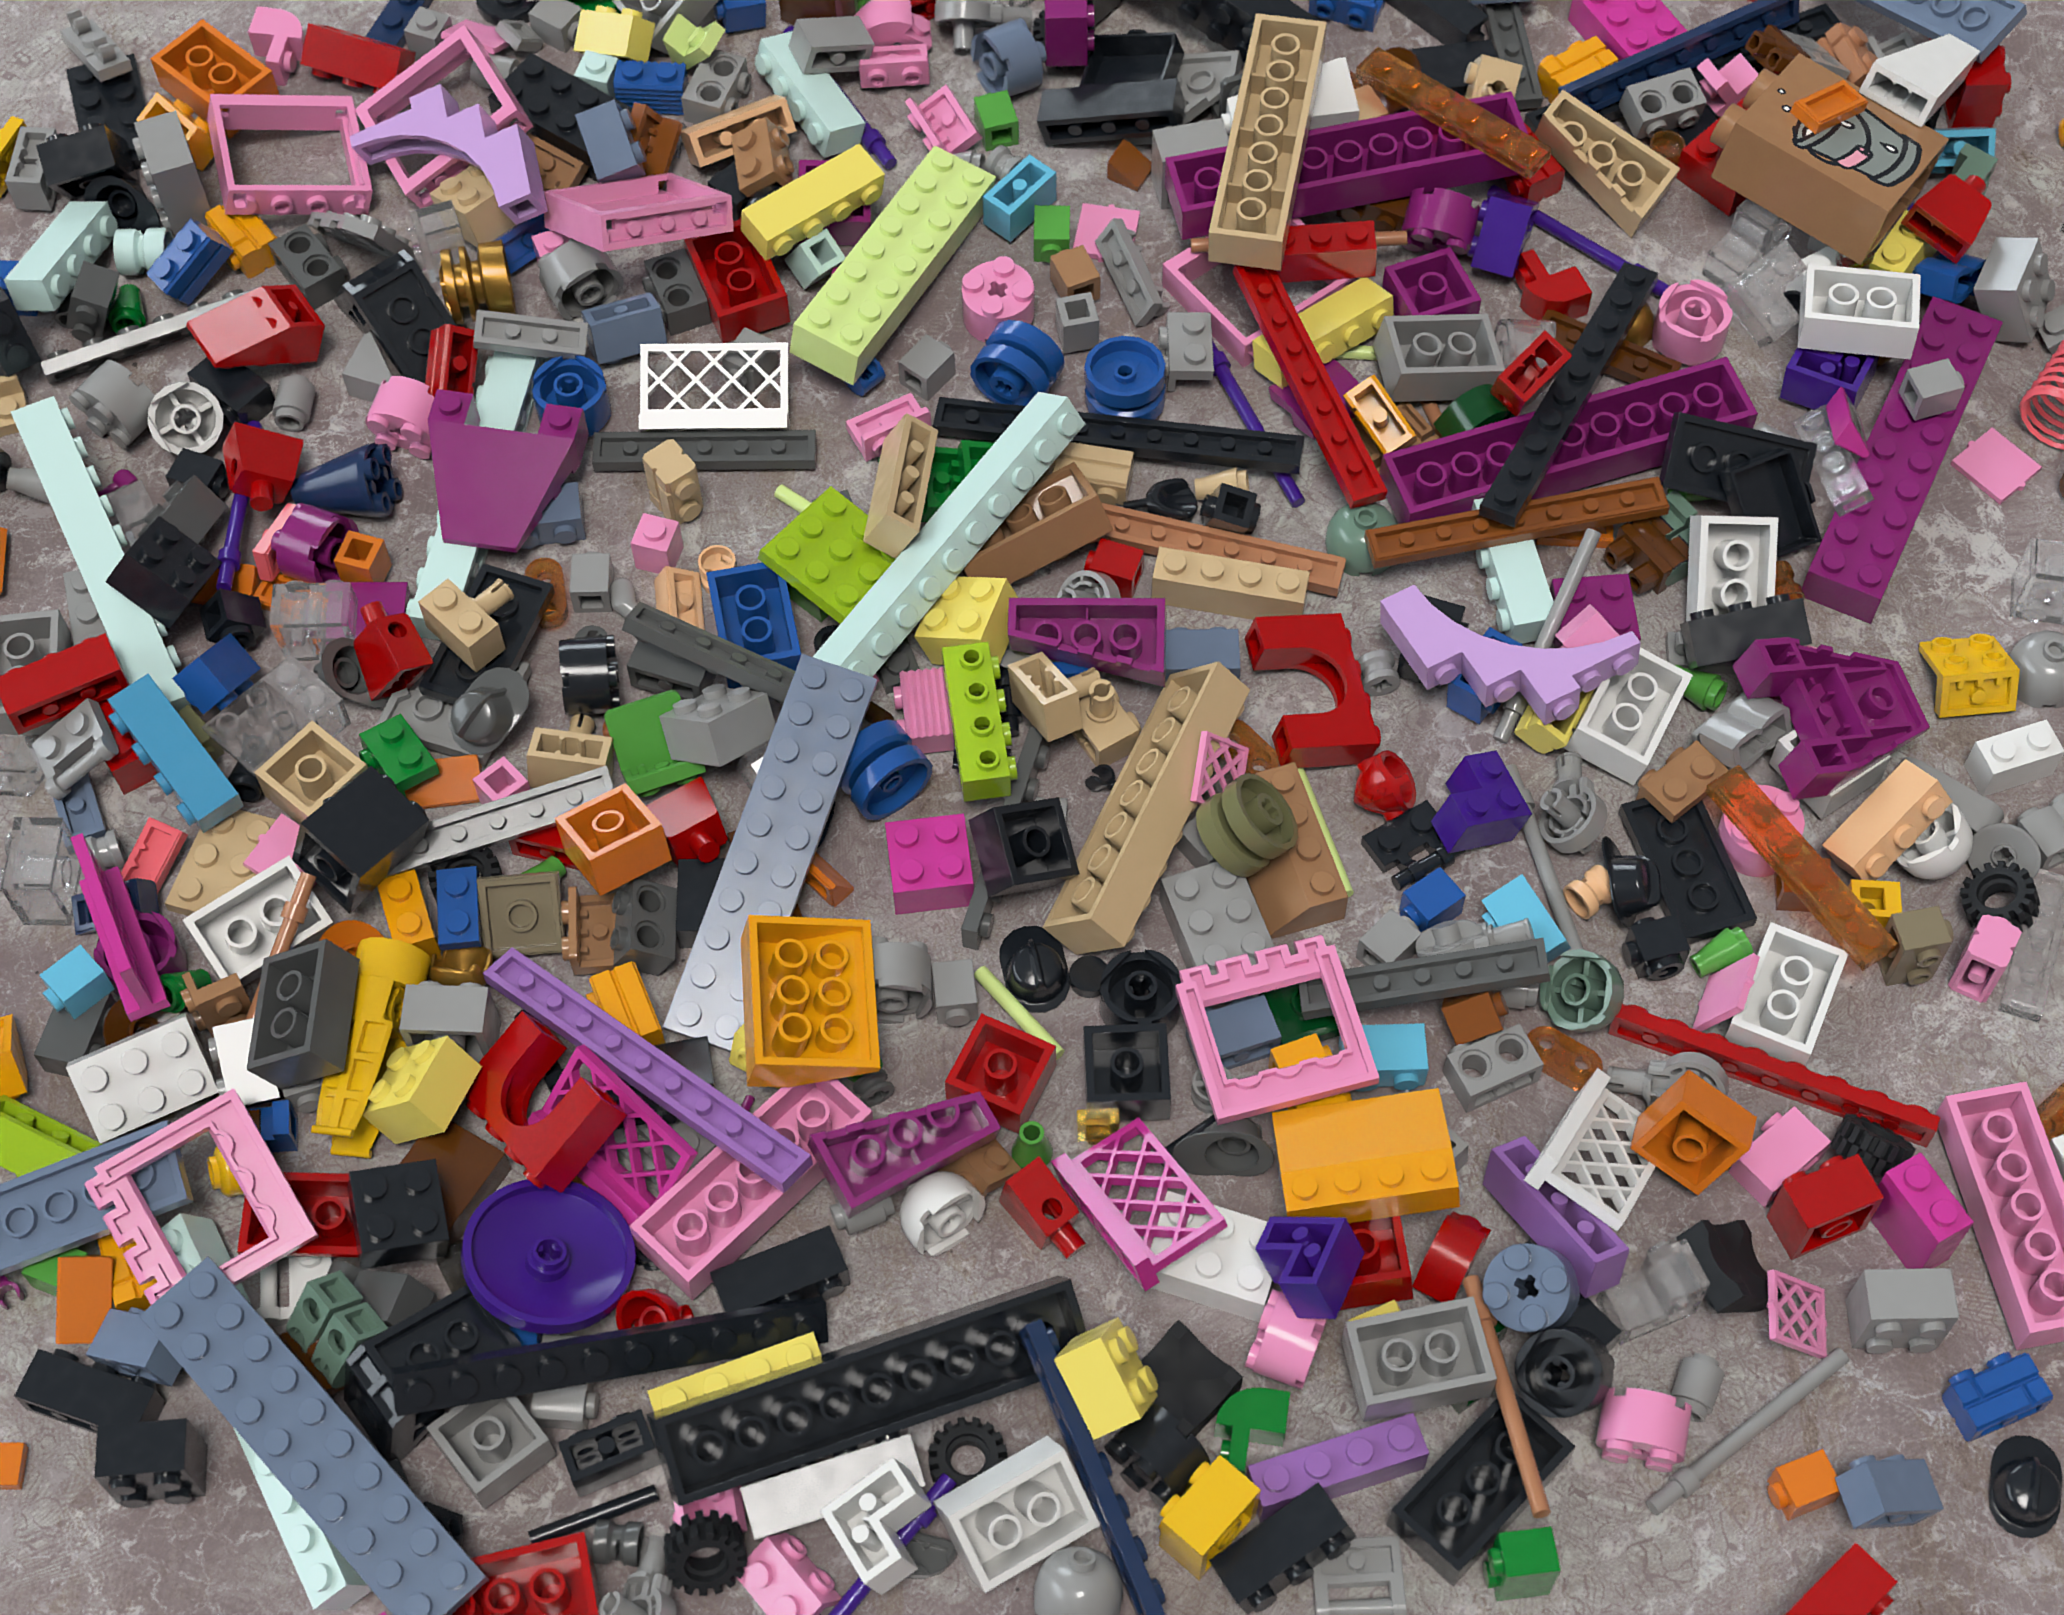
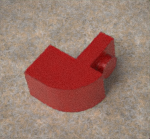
(1561, 291)
(1451, 1257)

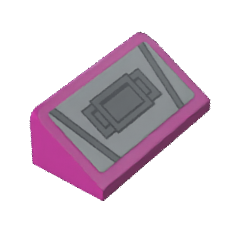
(1846, 424)

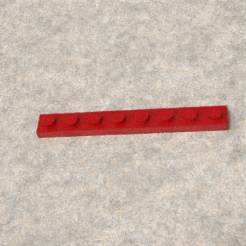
(1311, 385)
(1774, 1075)

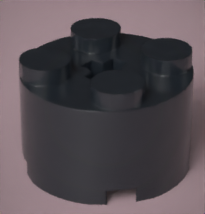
(589, 674)
(1140, 990)
(1540, 1377)
(1157, 1455)

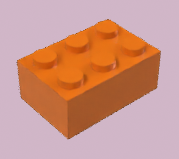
(210, 63)

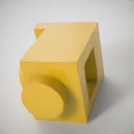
(1879, 897)

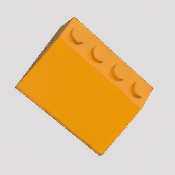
(808, 1000)
(1367, 1157)

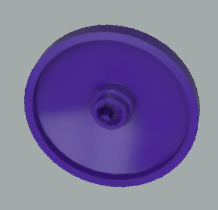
(547, 1257)

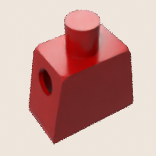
(1950, 215)
(1525, 379)
(261, 464)
(389, 651)
(690, 822)
(1038, 1193)

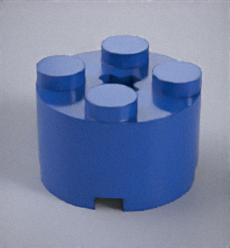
(573, 384)

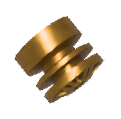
(477, 281)

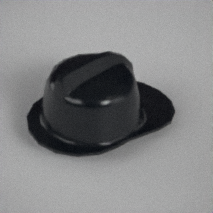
(126, 202)
(1633, 882)
(1034, 968)
(2025, 1486)

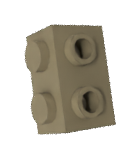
(1922, 944)

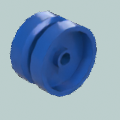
(1016, 363)
(1125, 378)
(885, 770)

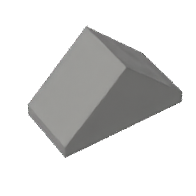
(365, 370)

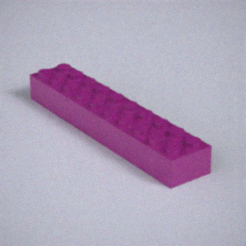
(1351, 165)
(1612, 438)
(1904, 458)

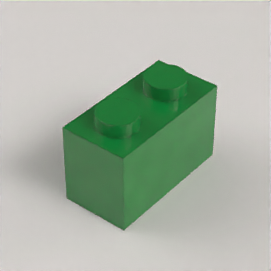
(1522, 1564)

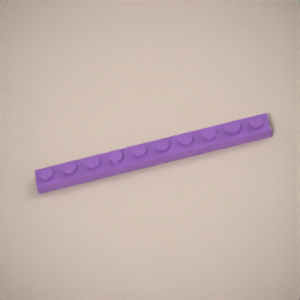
(650, 1070)

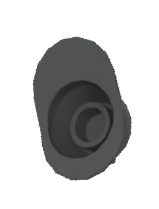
(343, 674)
(489, 710)
(1225, 1150)

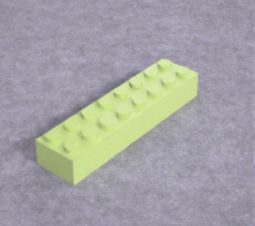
(891, 266)

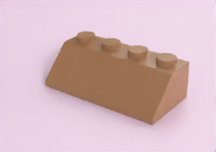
(1043, 528)
(1304, 883)

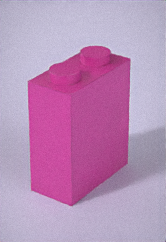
(1919, 1215)

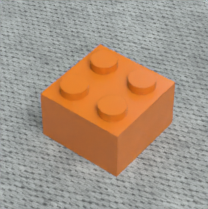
(613, 839)
(1693, 1132)

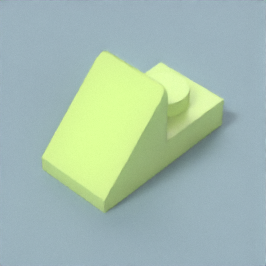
(691, 43)

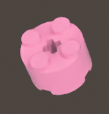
(994, 294)
(1691, 322)
(401, 415)
(1740, 851)
(1284, 1343)
(1644, 1428)

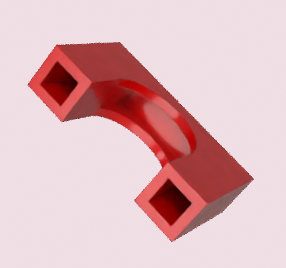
(1324, 649)
(563, 1140)

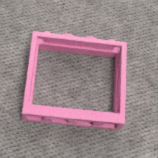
(424, 75)
(288, 113)
(638, 212)
(1188, 266)

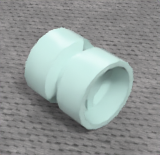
(137, 251)

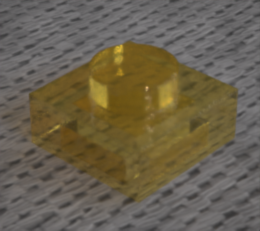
(1096, 1124)

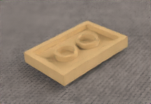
(217, 862)

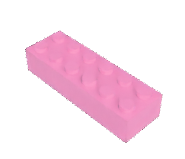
(2014, 1201)
(726, 1206)

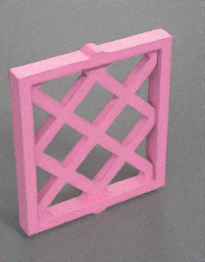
(1202, 763)
(1775, 1281)

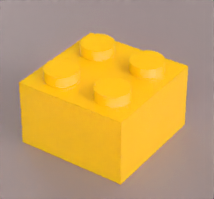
(1208, 1515)

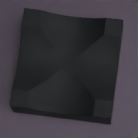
(1730, 1265)
(1190, 1379)

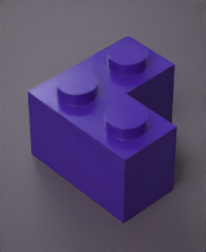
(1503, 233)
(1816, 376)
(1482, 805)
(1311, 1262)

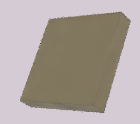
(521, 913)

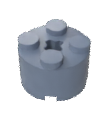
(1008, 58)
(1508, 1298)

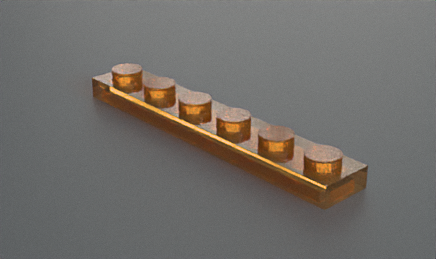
(1453, 112)
(1801, 867)

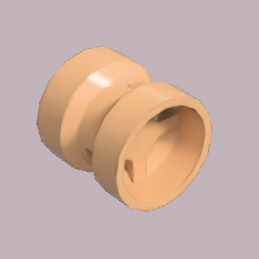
(713, 559)
(1589, 893)

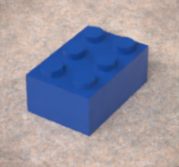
(755, 613)

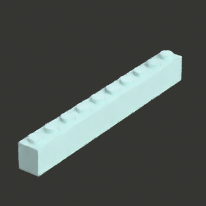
(504, 404)
(953, 535)
(95, 543)
(321, 1568)

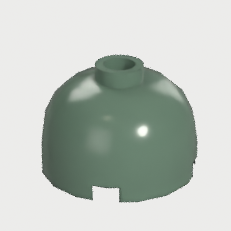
(1347, 532)
(1582, 991)

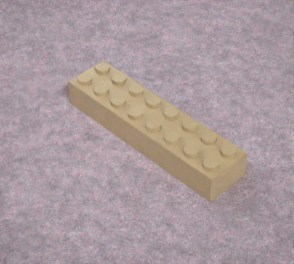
(1267, 142)
(1145, 812)

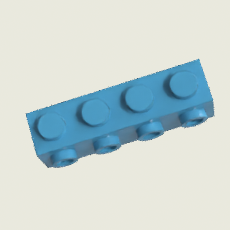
(175, 753)

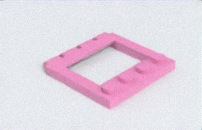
(1289, 1085)
(250, 1164)

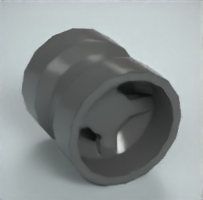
(617, 1542)

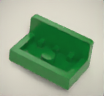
(398, 753)

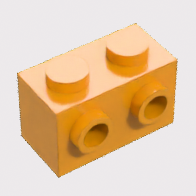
(195, 130)

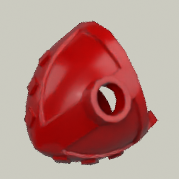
(1385, 785)
(647, 1308)

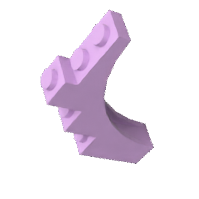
(471, 135)
(1497, 670)

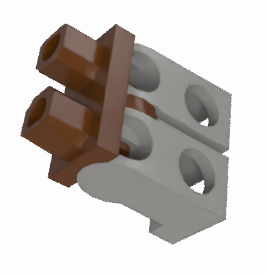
(1778, 48)

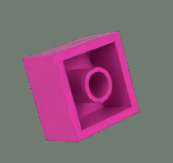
(929, 863)

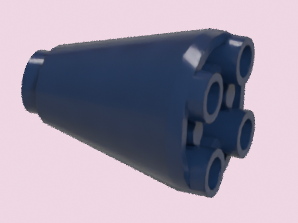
(352, 483)

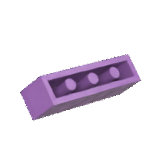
(1555, 1219)
(1341, 1463)

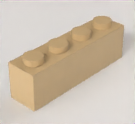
(900, 486)
(1228, 585)

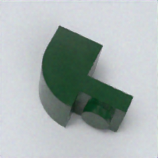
(1472, 410)

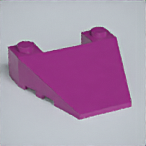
(498, 479)
(1841, 707)

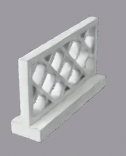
(714, 419)
(1563, 1154)

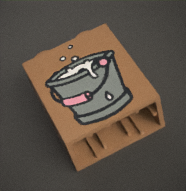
(1832, 184)

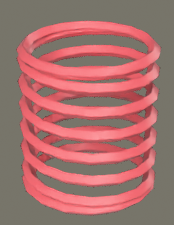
(2039, 389)

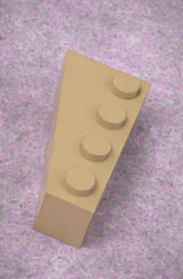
(1606, 161)

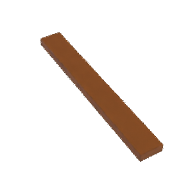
(1540, 519)

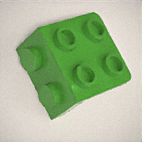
(643, 747)

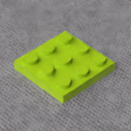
(826, 555)

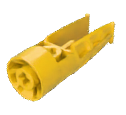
(373, 1036)

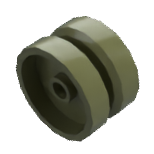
(1247, 825)

